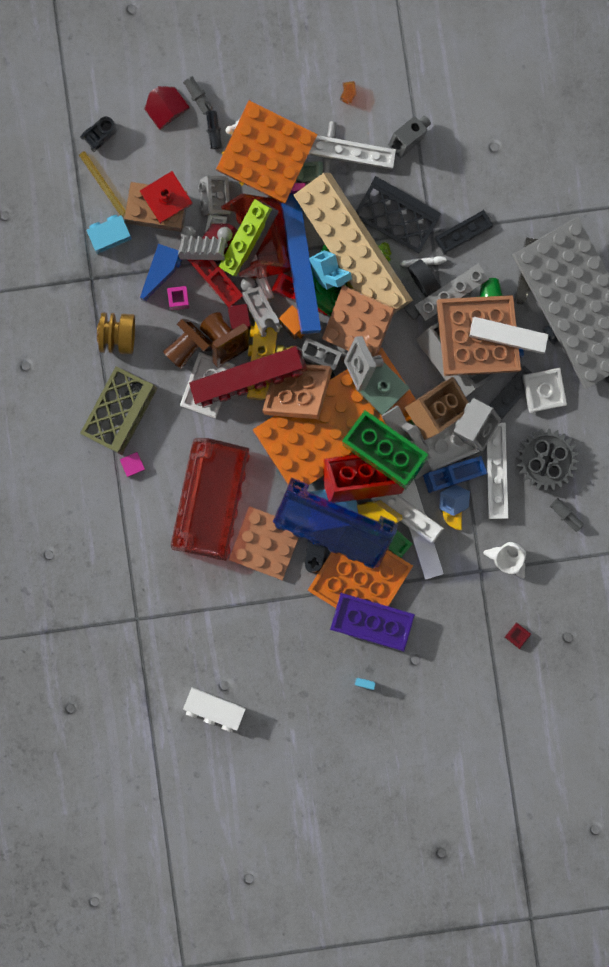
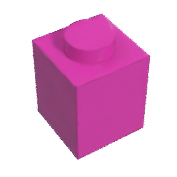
(178, 298)

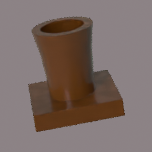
(226, 342)
(187, 344)

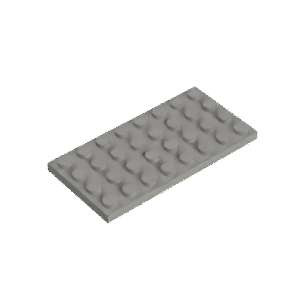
(573, 295)

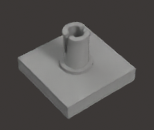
(361, 363)

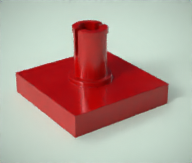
(166, 197)

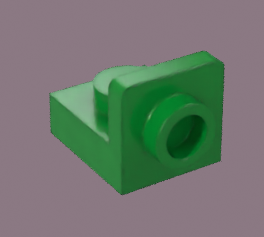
(399, 544)

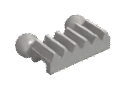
(203, 248)

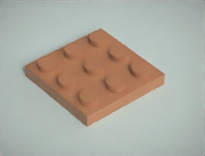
(358, 316)
(299, 395)
(263, 545)

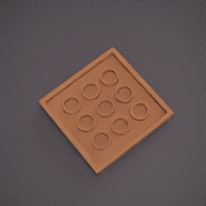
(471, 355)

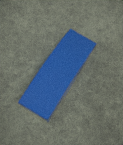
(454, 474)

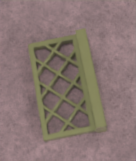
(134, 414)

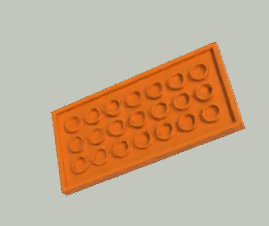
(302, 444)

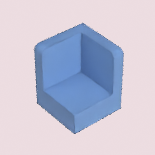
(454, 500)

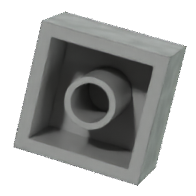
(477, 424)

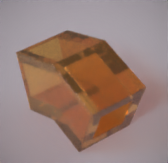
(349, 92)

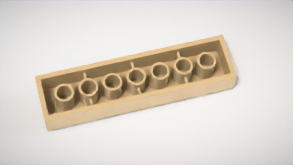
(351, 241)

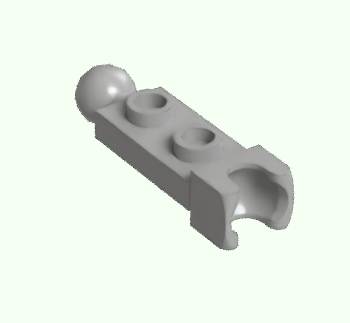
(259, 306)

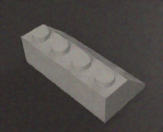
(431, 344)

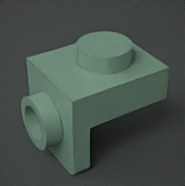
(310, 171)

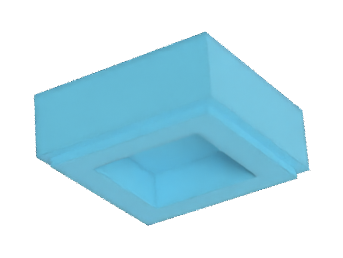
(365, 683)

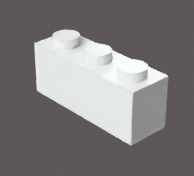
(214, 709)

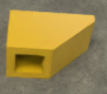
(378, 508)

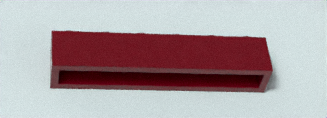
(248, 377)

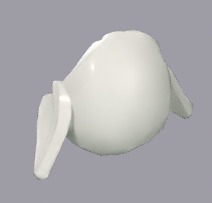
(509, 558)

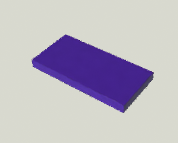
(372, 622)

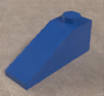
(161, 268)

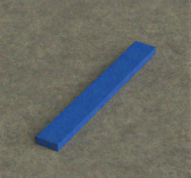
(300, 266)

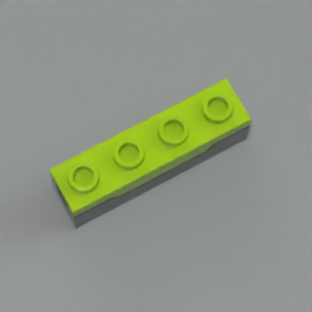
(248, 238)

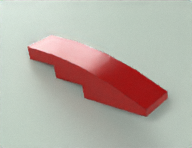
(217, 280)

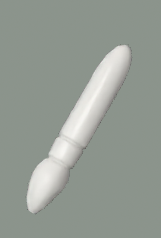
(429, 261)

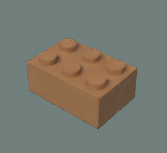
(140, 213)
(438, 408)

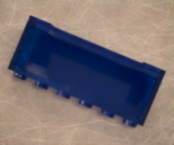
(334, 525)

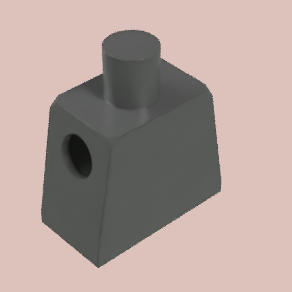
(409, 135)

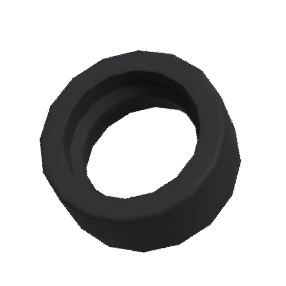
(423, 278)

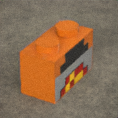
(290, 322)

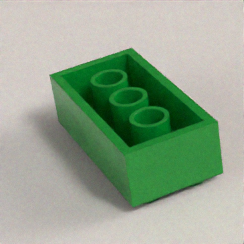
(385, 449)

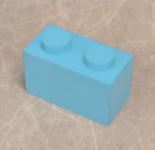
(108, 234)

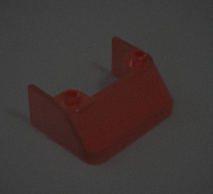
(273, 252)

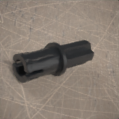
(213, 130)

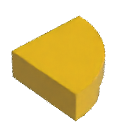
(453, 521)

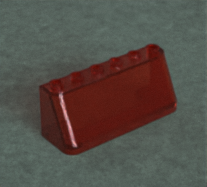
(210, 498)

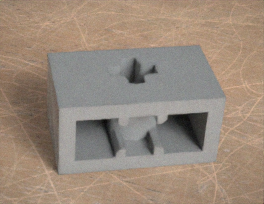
(320, 354)

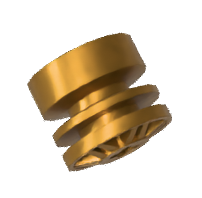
(116, 333)

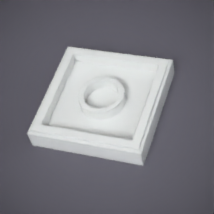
(544, 390)

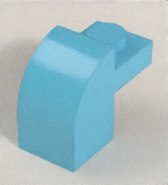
(327, 271)

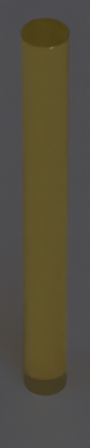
(102, 183)

